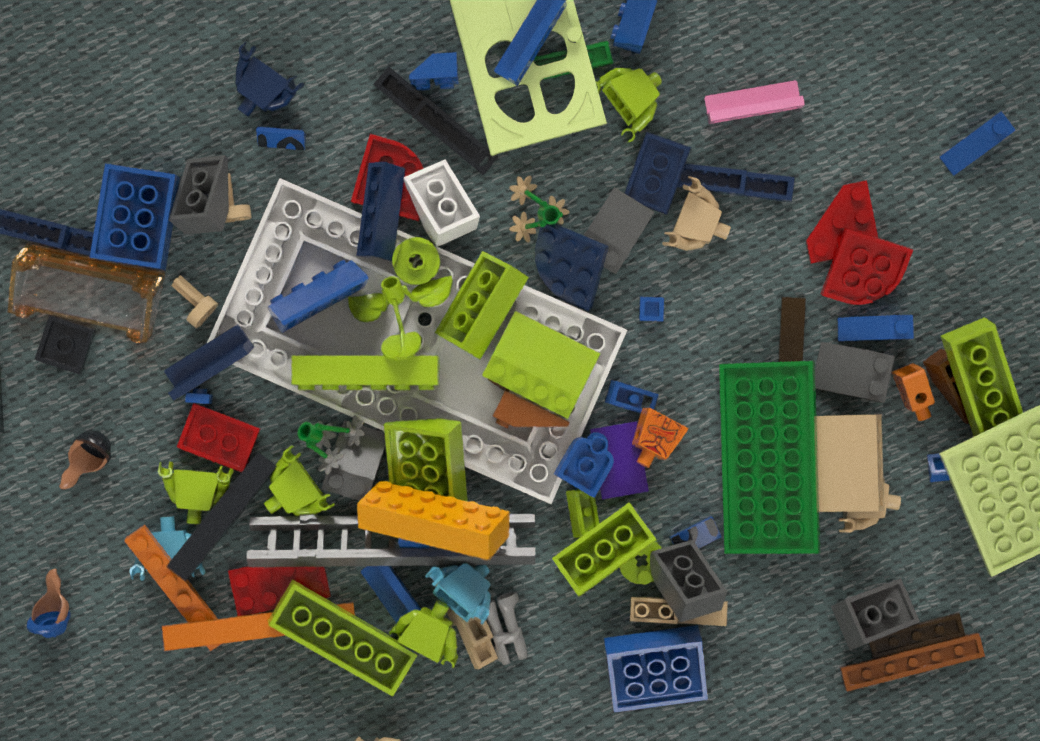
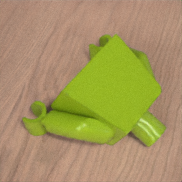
(631, 95)
(294, 488)
(194, 489)
(429, 633)

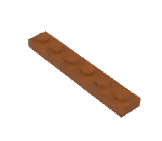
(912, 662)

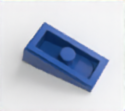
(628, 396)

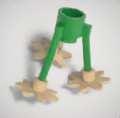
(547, 213)

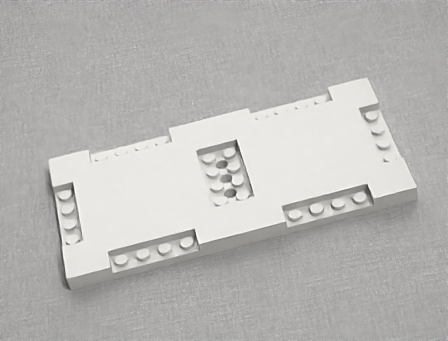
(310, 235)

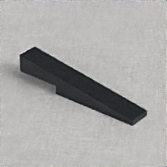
(434, 119)
(222, 517)

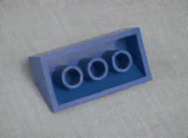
(633, 25)

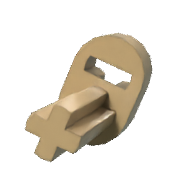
(236, 212)
(203, 305)

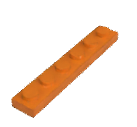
(178, 591)

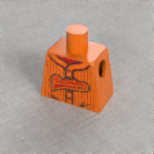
(910, 382)
(656, 436)

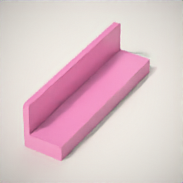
(753, 102)

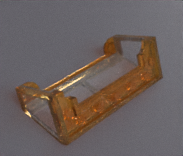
(85, 290)

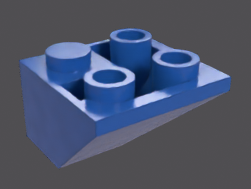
(440, 67)

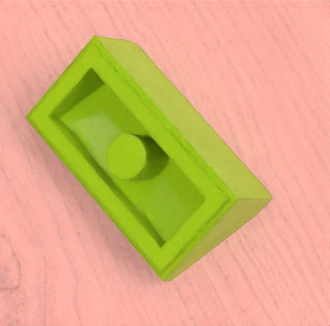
(582, 512)

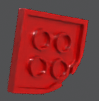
(387, 150)
(865, 268)

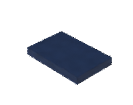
(657, 172)

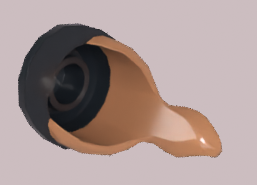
(87, 454)

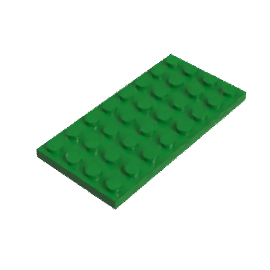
(769, 458)

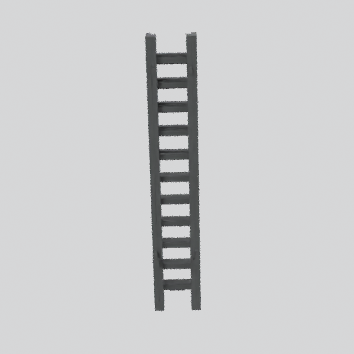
(369, 556)

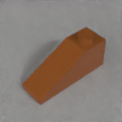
(521, 413)

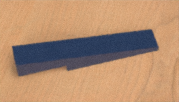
(740, 182)
(45, 232)

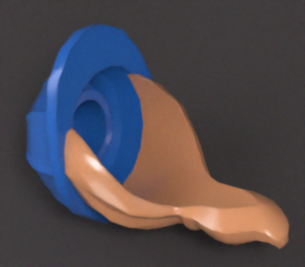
(51, 611)

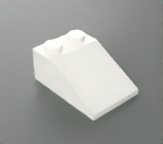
(441, 203)

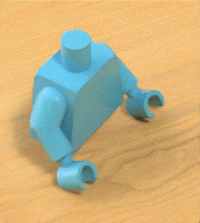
(170, 540)
(463, 589)

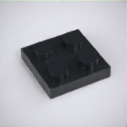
(65, 344)

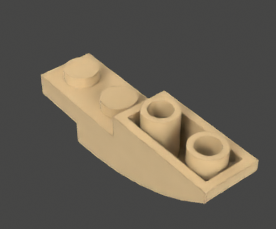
(658, 611)
(475, 638)

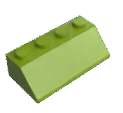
(481, 305)
(604, 549)

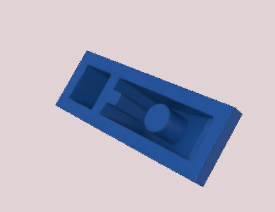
(977, 143)
(875, 328)

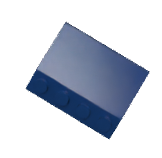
(134, 217)
(318, 295)
(656, 668)

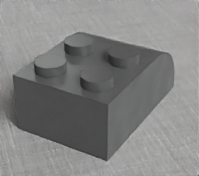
(687, 581)

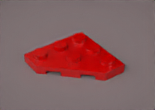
(849, 209)

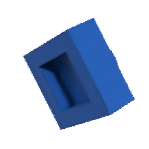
(651, 309)
(199, 396)

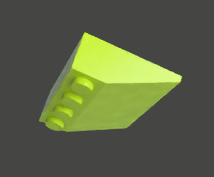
(541, 364)
(427, 456)

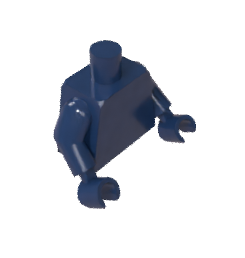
(261, 84)

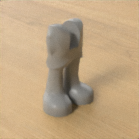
(501, 639)

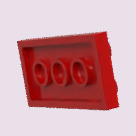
(263, 587)

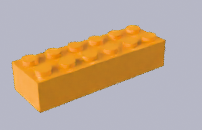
(433, 519)

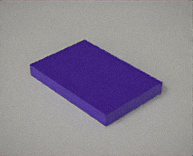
(626, 474)

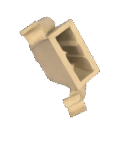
(697, 220)
(863, 520)

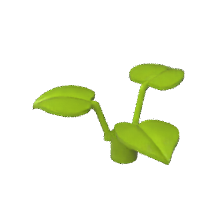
(370, 306)

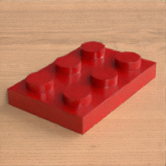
(218, 437)

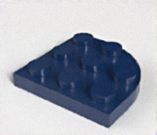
(570, 264)

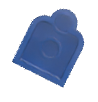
(586, 463)

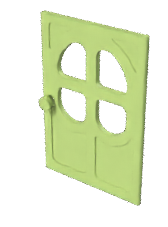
(493, 21)

